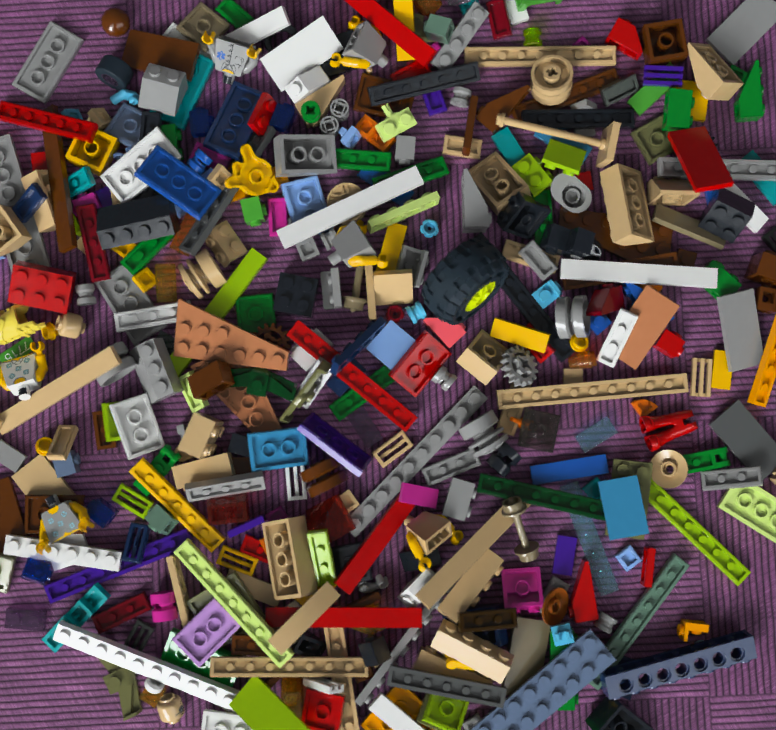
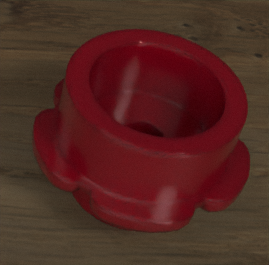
(395, 308)

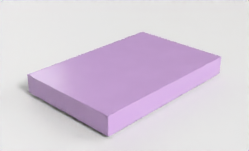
(206, 632)

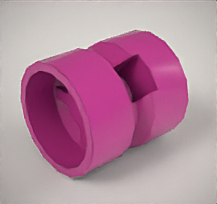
(163, 606)

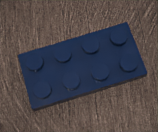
(230, 125)

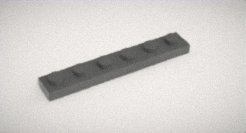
(446, 686)

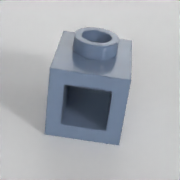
(68, 467)

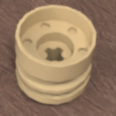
(202, 273)

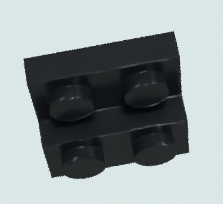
(522, 216)

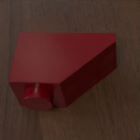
(606, 300)

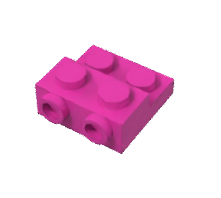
(522, 589)

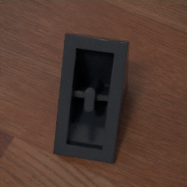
(309, 645)

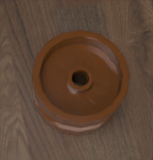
(323, 475)

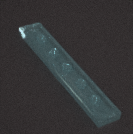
(592, 547)

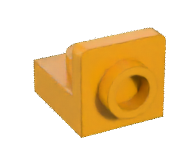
(694, 626)

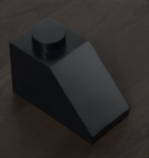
(411, 563)

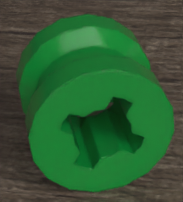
(313, 115)

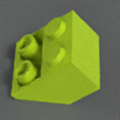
(564, 157)

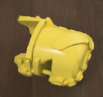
(15, 324)

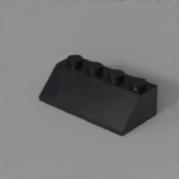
(136, 221)

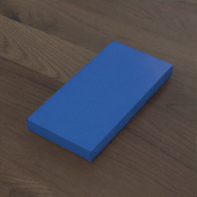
(178, 182)

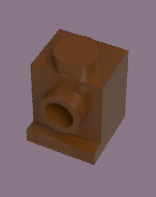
(770, 294)

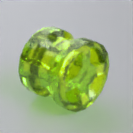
(532, 37)

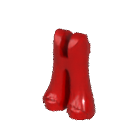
(657, 440)

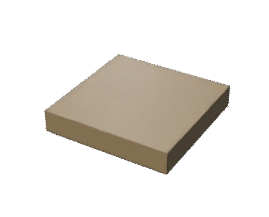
(393, 287)

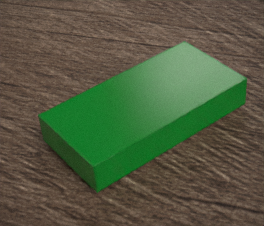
(233, 13)

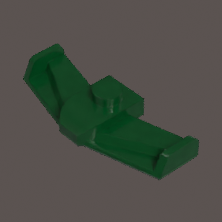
(262, 380)

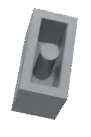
(458, 499)

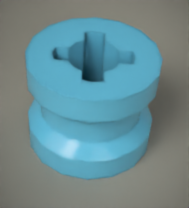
(416, 312)

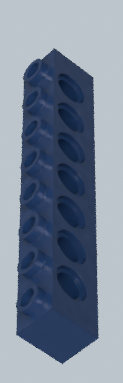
(668, 660)

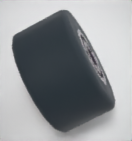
(114, 72)

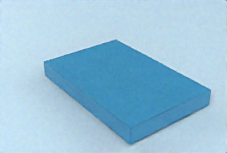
(277, 449)
(623, 507)

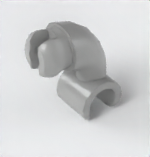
(367, 587)

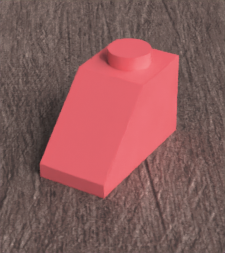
(445, 332)

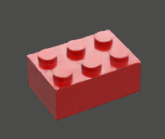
(41, 287)

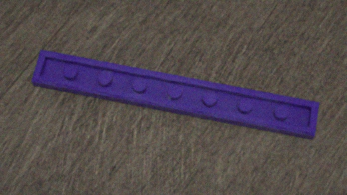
(89, 576)

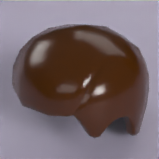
(115, 22)

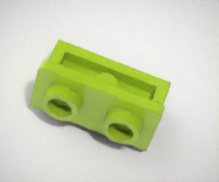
(531, 172)

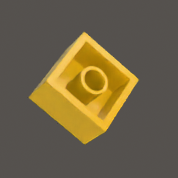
(96, 154)

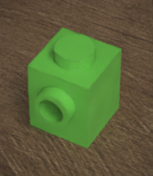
(253, 211)

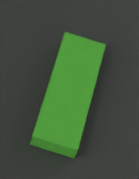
(649, 94)

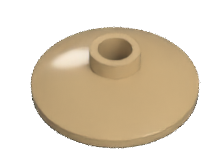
(660, 473)

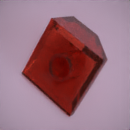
(331, 516)

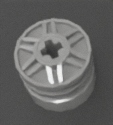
(483, 434)

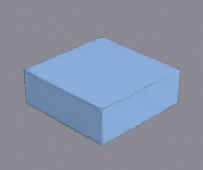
(628, 558)

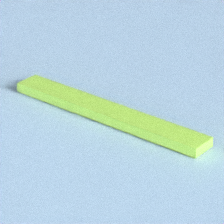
(231, 600)

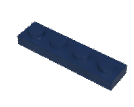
(351, 350)

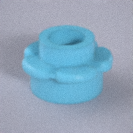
(434, 228)

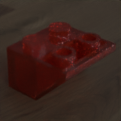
(228, 509)

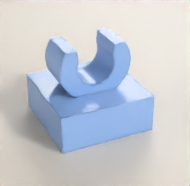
(349, 137)

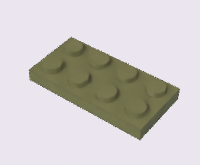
(643, 470)

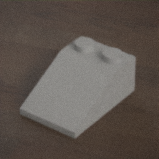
(304, 154)
(474, 208)

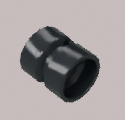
(501, 466)

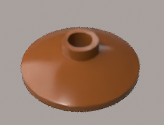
(555, 606)

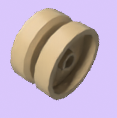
(551, 80)

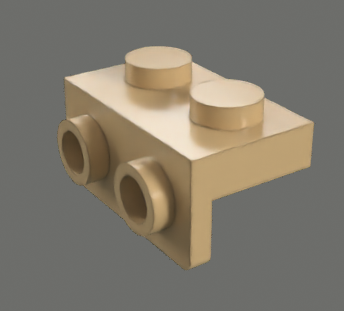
(225, 244)

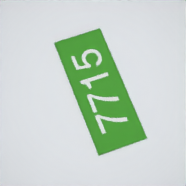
(19, 349)

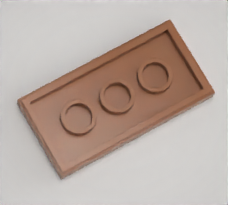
(654, 314)

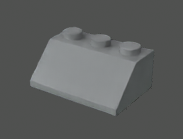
(156, 370)

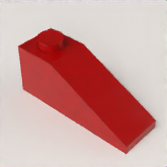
(582, 598)

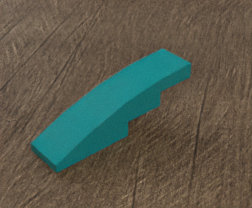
(79, 613)

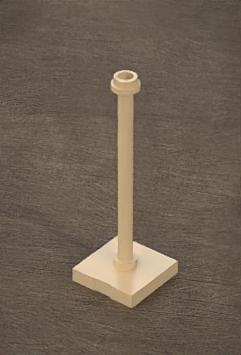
(606, 144)

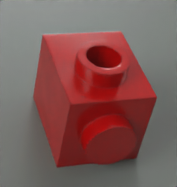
(669, 344)

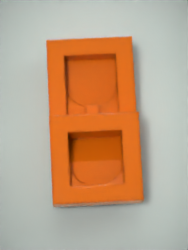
(370, 134)

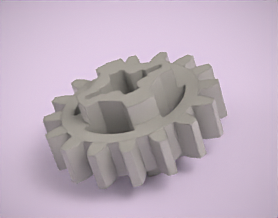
(519, 366)

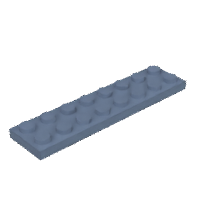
(550, 686)

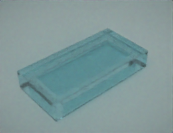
(595, 434)

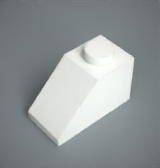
(307, 84)
(407, 595)

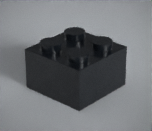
(726, 215)
(296, 295)

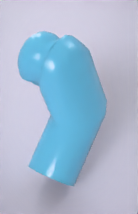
(125, 94)

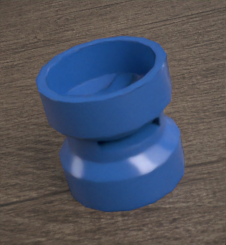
(196, 165)

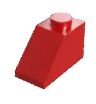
(625, 38)

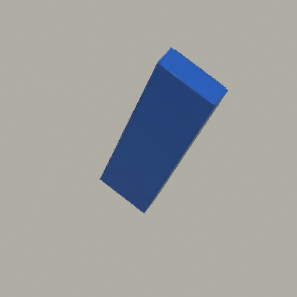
(569, 469)

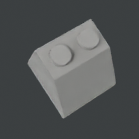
(162, 89)

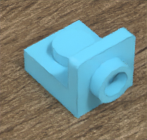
(547, 293)

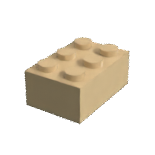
(201, 435)

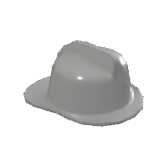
(571, 193)

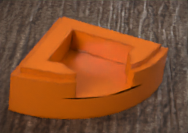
(643, 407)

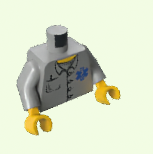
(231, 55)

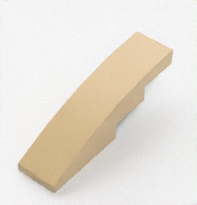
(304, 618)

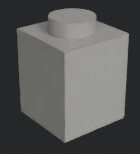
(405, 150)

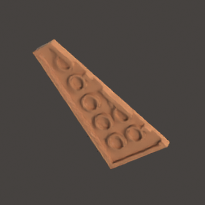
(213, 338)
(252, 410)

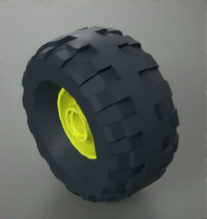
(465, 280)

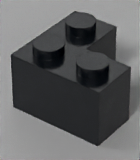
(567, 242)

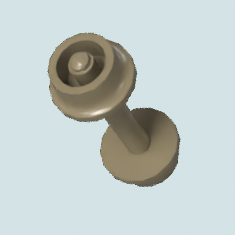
(353, 302)
(527, 549)

